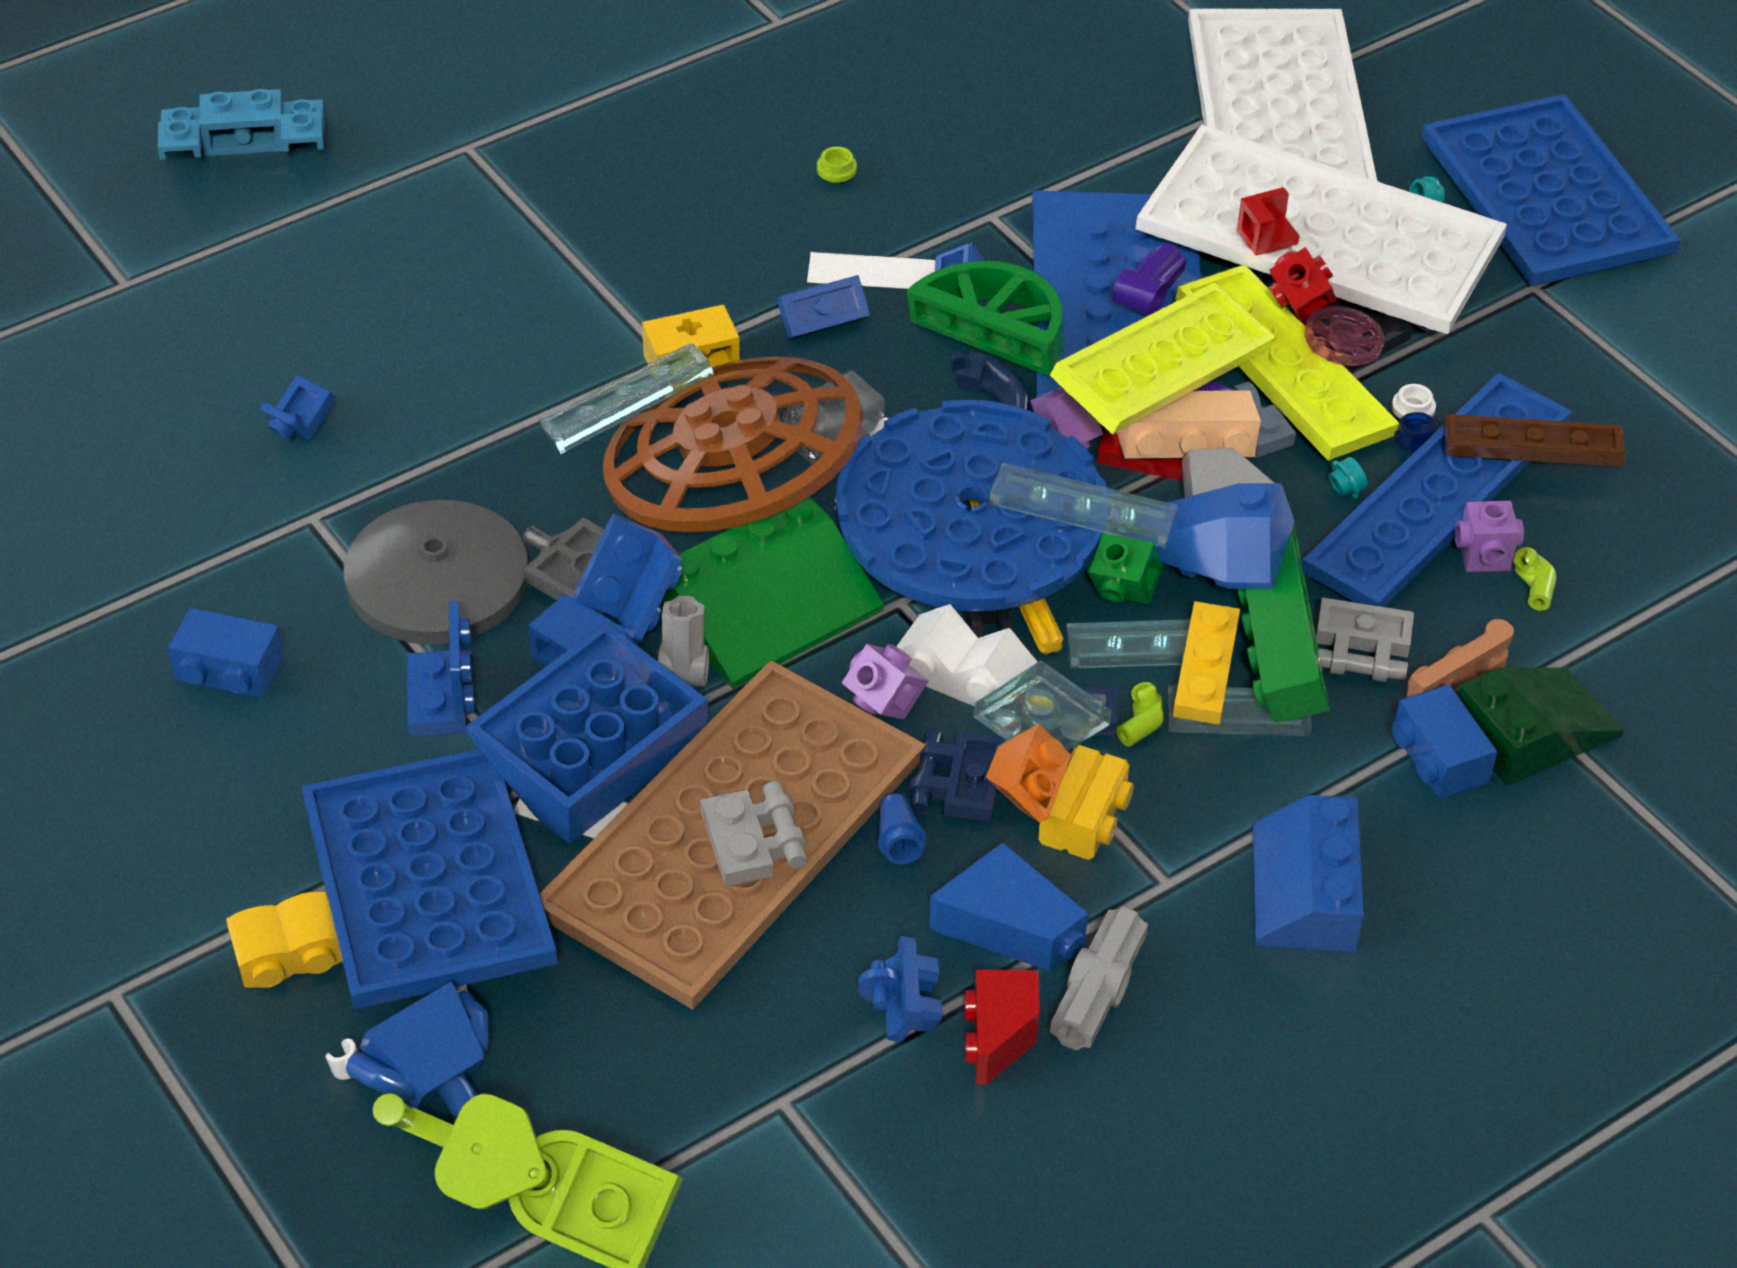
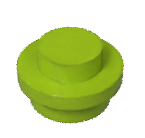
(836, 165)

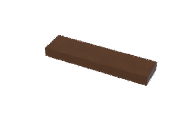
(1534, 440)

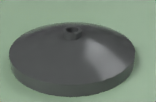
(430, 554)

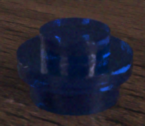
(1414, 430)

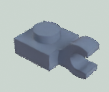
(1274, 429)

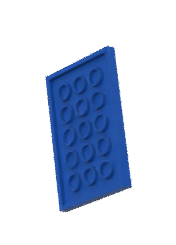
(1553, 186)
(426, 878)

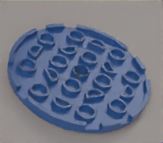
(908, 517)

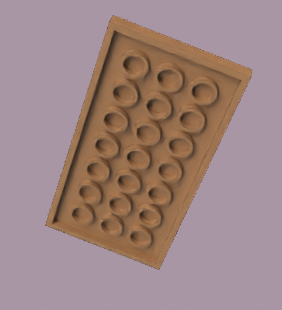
(650, 879)

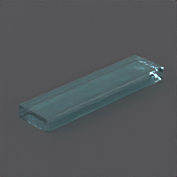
(626, 397)
(1083, 504)

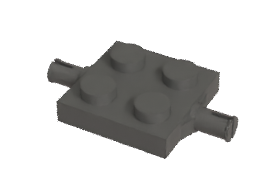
(561, 557)

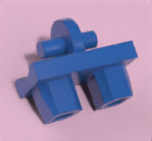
(895, 988)

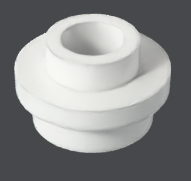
(1413, 399)

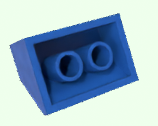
(1308, 875)

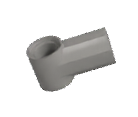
(683, 640)

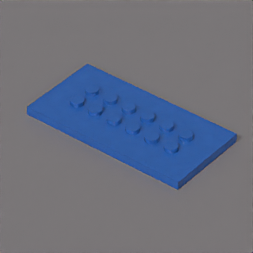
(1081, 250)

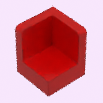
(1264, 222)

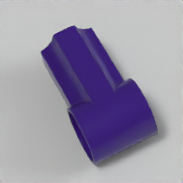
(1147, 284)

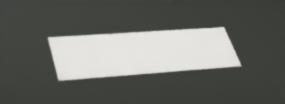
(872, 270)

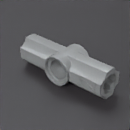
(1099, 978)

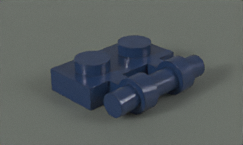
(967, 789)

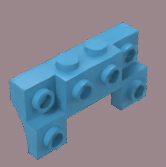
(241, 124)

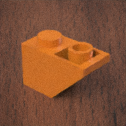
(1030, 771)

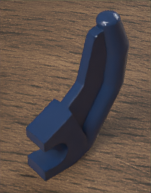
(985, 372)

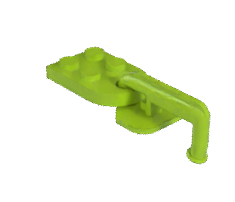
(588, 1199)

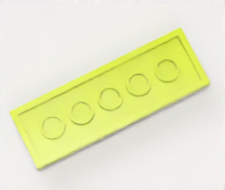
(1162, 357)
(1309, 390)

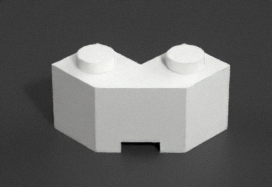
(958, 660)

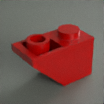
(1004, 1020)

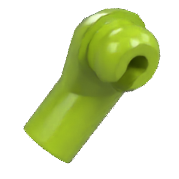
(1538, 575)
(1146, 717)

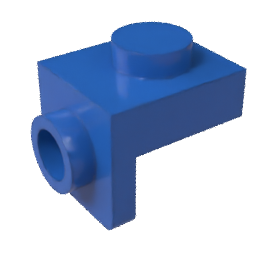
(299, 410)

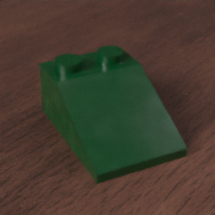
(1536, 718)

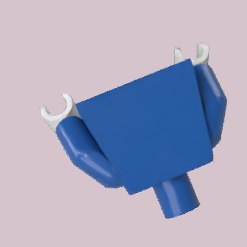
(422, 1050)

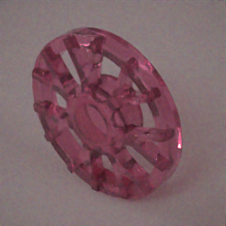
(1344, 336)

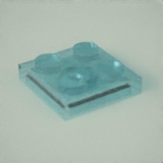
(1043, 698)

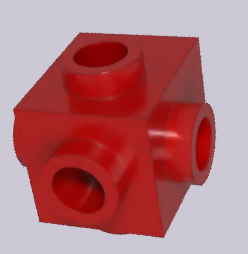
(1302, 283)

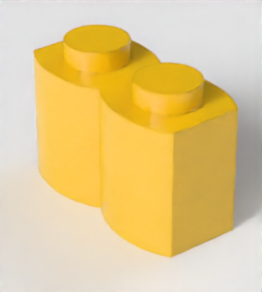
(284, 939)

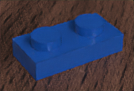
(823, 306)

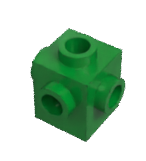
(1125, 569)

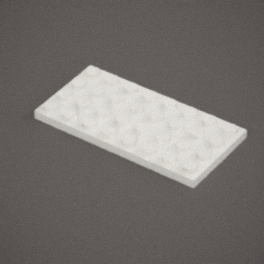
(1282, 82)
(1378, 240)

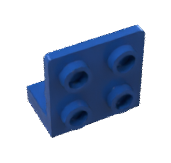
(629, 575)
(437, 683)

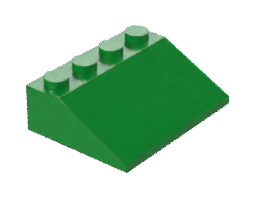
(774, 589)

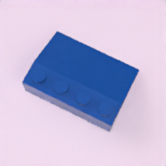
(589, 730)

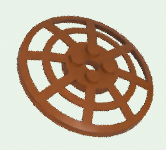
(730, 429)

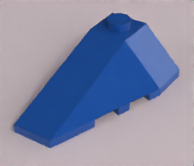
(1231, 535)

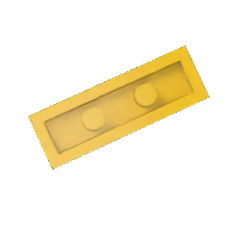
(1206, 663)

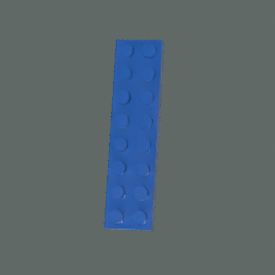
(1419, 504)

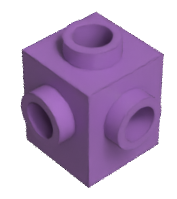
(1488, 536)
(884, 681)

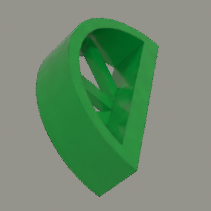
(949, 305)

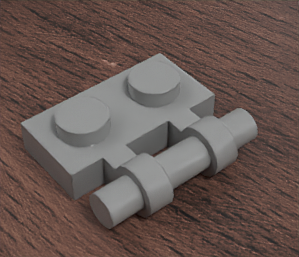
(1365, 629)
(737, 835)

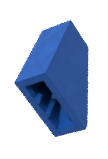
(1010, 911)

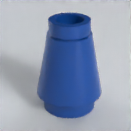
(900, 833)

